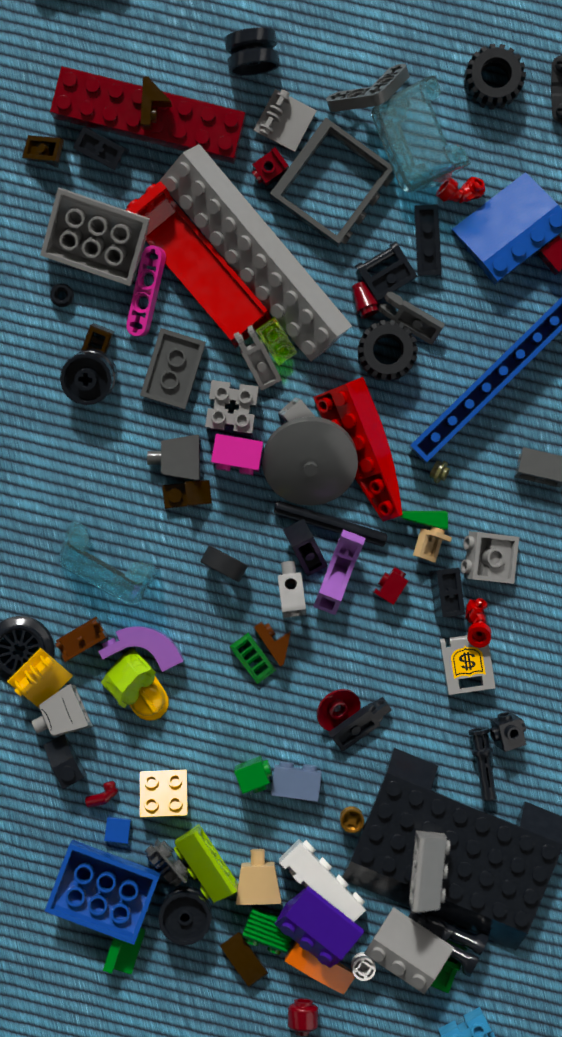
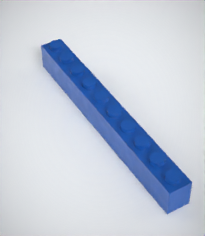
(489, 384)

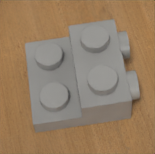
(490, 557)

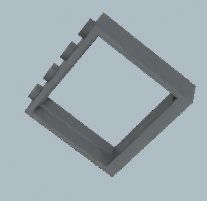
(325, 128)

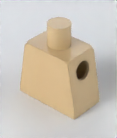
(258, 881)

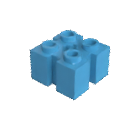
(473, 1026)

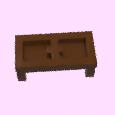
(81, 639)

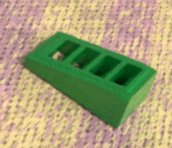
(429, 518)
(239, 643)

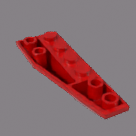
(356, 413)

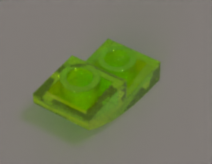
(276, 341)

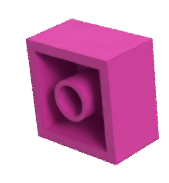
(237, 453)

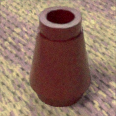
(364, 300)

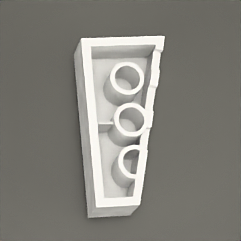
(316, 874)

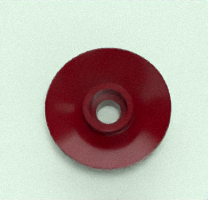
(337, 708)

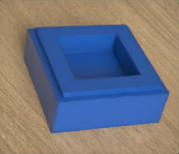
(117, 830)

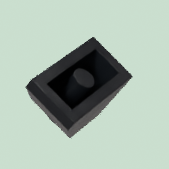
(305, 547)
(64, 761)

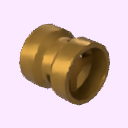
(355, 819)

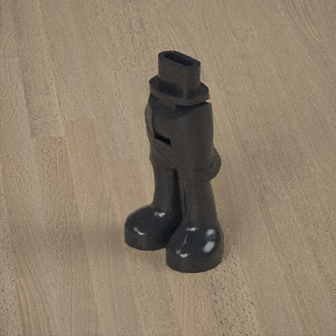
(445, 931)

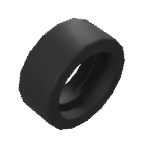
(224, 563)

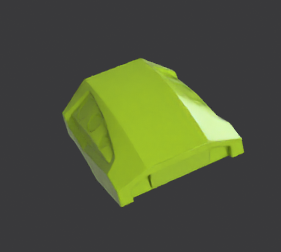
(127, 677)

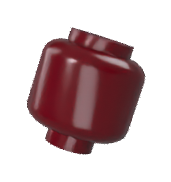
(302, 1016)

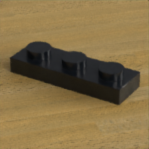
(427, 240)

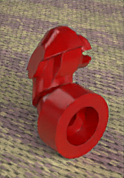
(472, 189)
(479, 632)

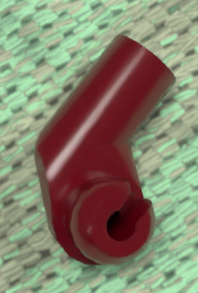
(104, 797)

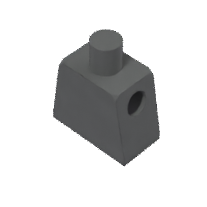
(178, 457)

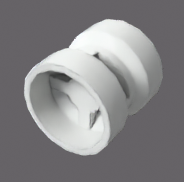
(362, 962)

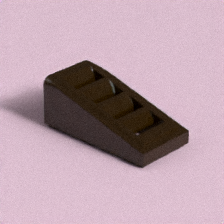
(95, 328)

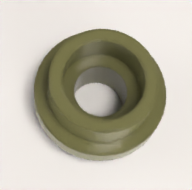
(439, 471)

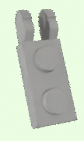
(258, 360)

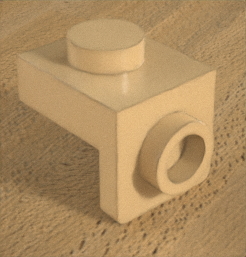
(429, 543)

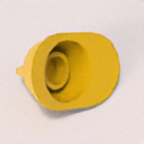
(151, 702)

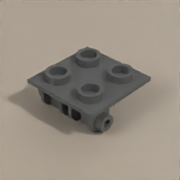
(178, 868)

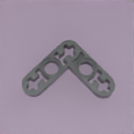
(370, 96)

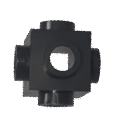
(508, 731)

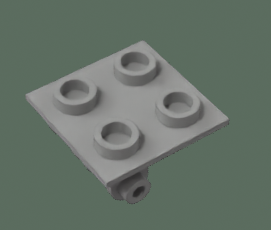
(285, 120)

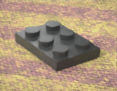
(173, 368)

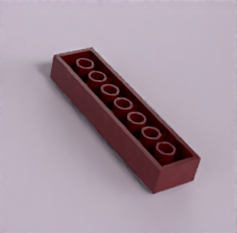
(116, 109)

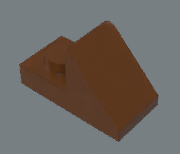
(277, 647)

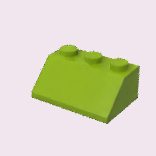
(206, 864)

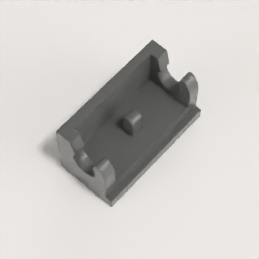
(539, 467)

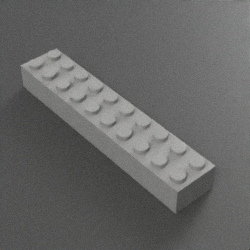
(255, 252)

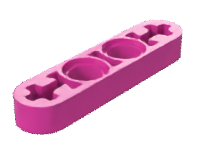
(150, 292)

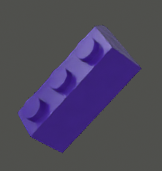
(318, 927)

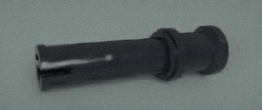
(482, 752)

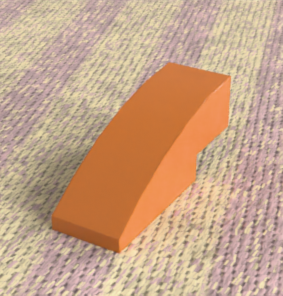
(336, 977)

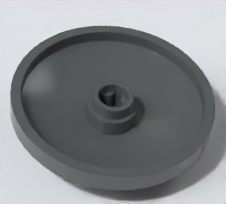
(310, 461)

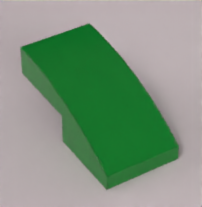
(447, 974)

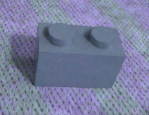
(296, 781)

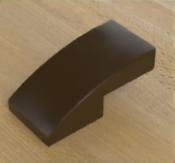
(244, 959)

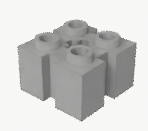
(223, 395)

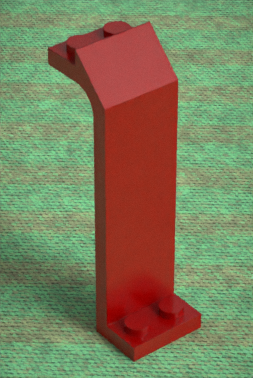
(199, 265)

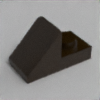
(151, 97)
(44, 149)
(187, 494)

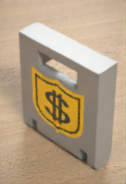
(466, 661)

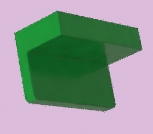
(123, 955)

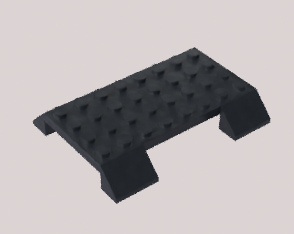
(493, 865)

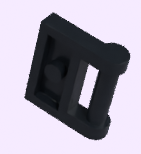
(390, 278)

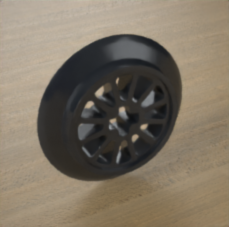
(25, 624)

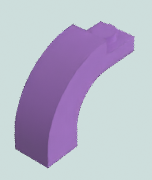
(339, 572)
(151, 639)

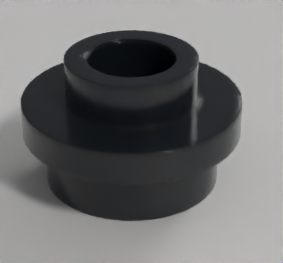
(62, 288)

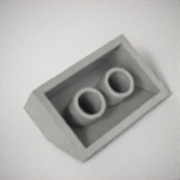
(428, 871)
(409, 950)

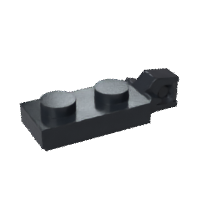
(360, 724)

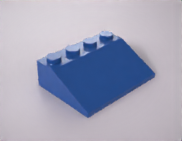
(510, 227)
(102, 891)

